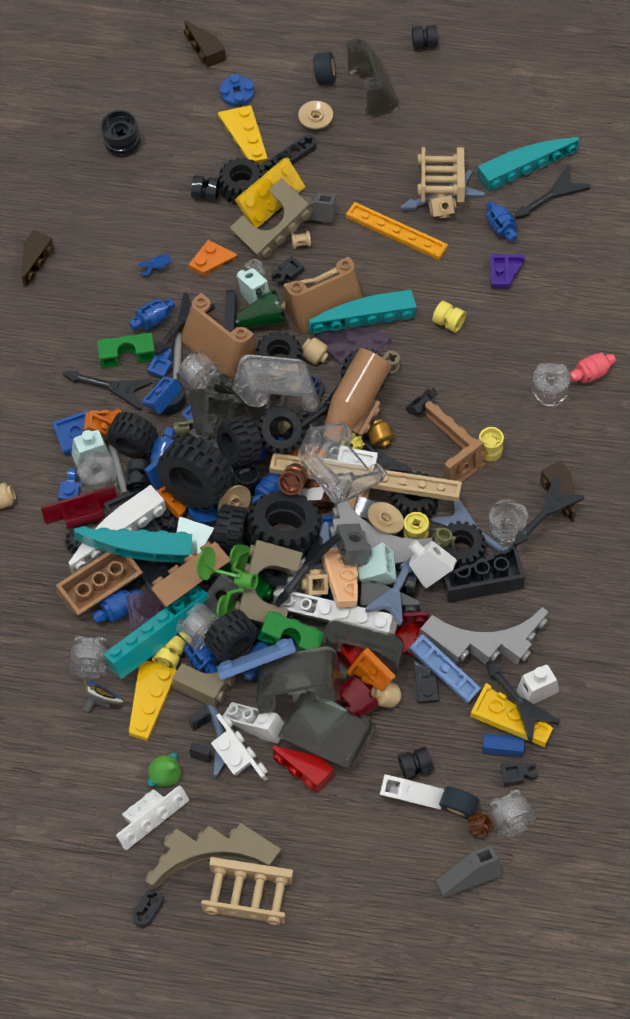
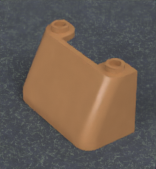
(307, 303)
(215, 341)

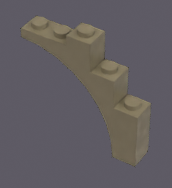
(184, 851)

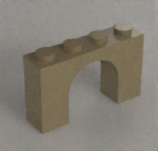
(265, 241)
(265, 557)
(202, 686)

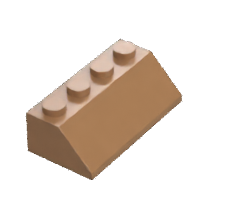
(185, 577)
(96, 581)

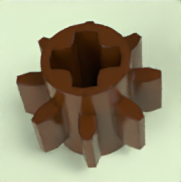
(479, 824)

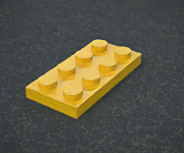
(258, 202)

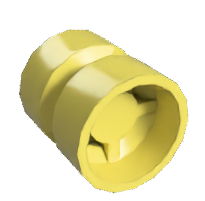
(449, 316)
(493, 443)
(416, 526)
(170, 653)

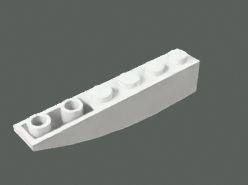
(131, 515)
(326, 610)

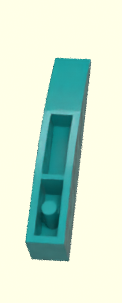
(524, 161)
(366, 311)
(138, 544)
(151, 635)

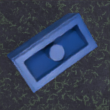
(162, 394)
(503, 745)

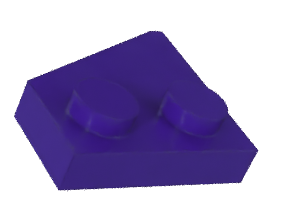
(504, 269)

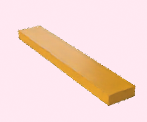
(396, 231)

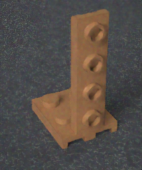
(471, 456)

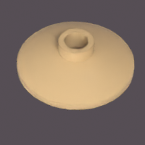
(315, 114)
(236, 496)
(385, 518)

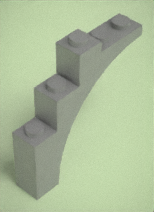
(345, 514)
(485, 646)

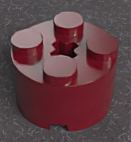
(356, 697)

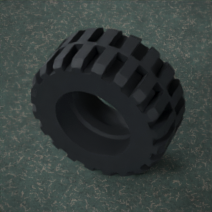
(194, 472)
(288, 509)

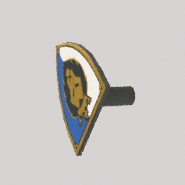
(100, 695)

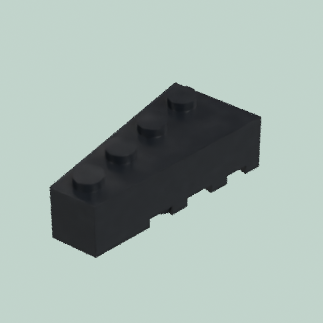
(486, 576)

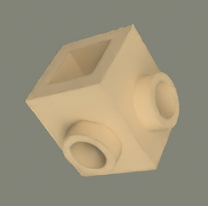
(436, 208)
(321, 585)

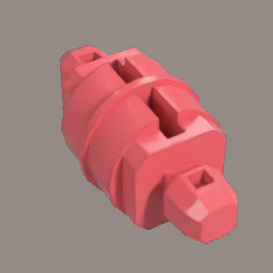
(592, 367)

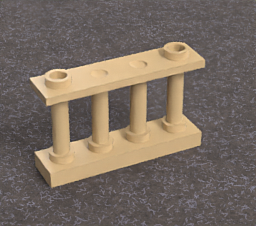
(457, 169)
(241, 871)

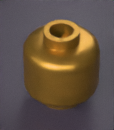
(380, 433)

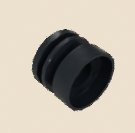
(120, 133)

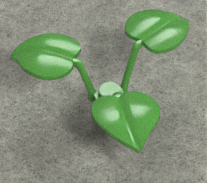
(243, 580)

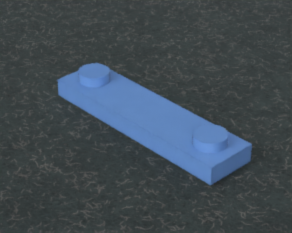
(280, 649)
(444, 668)

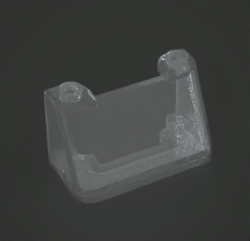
(266, 375)
(335, 464)

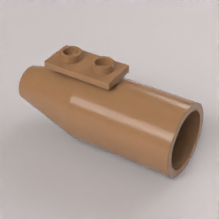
(355, 394)

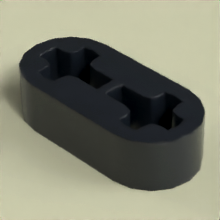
(144, 906)

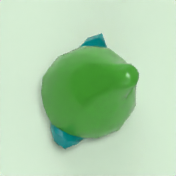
(164, 771)

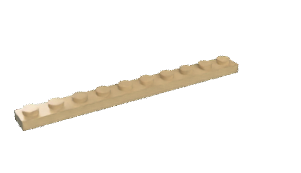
(393, 481)

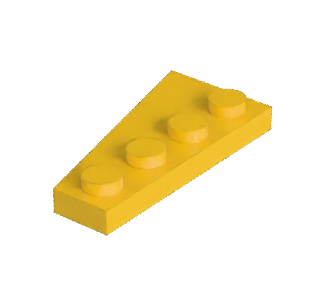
(245, 132)
(151, 692)
(501, 713)

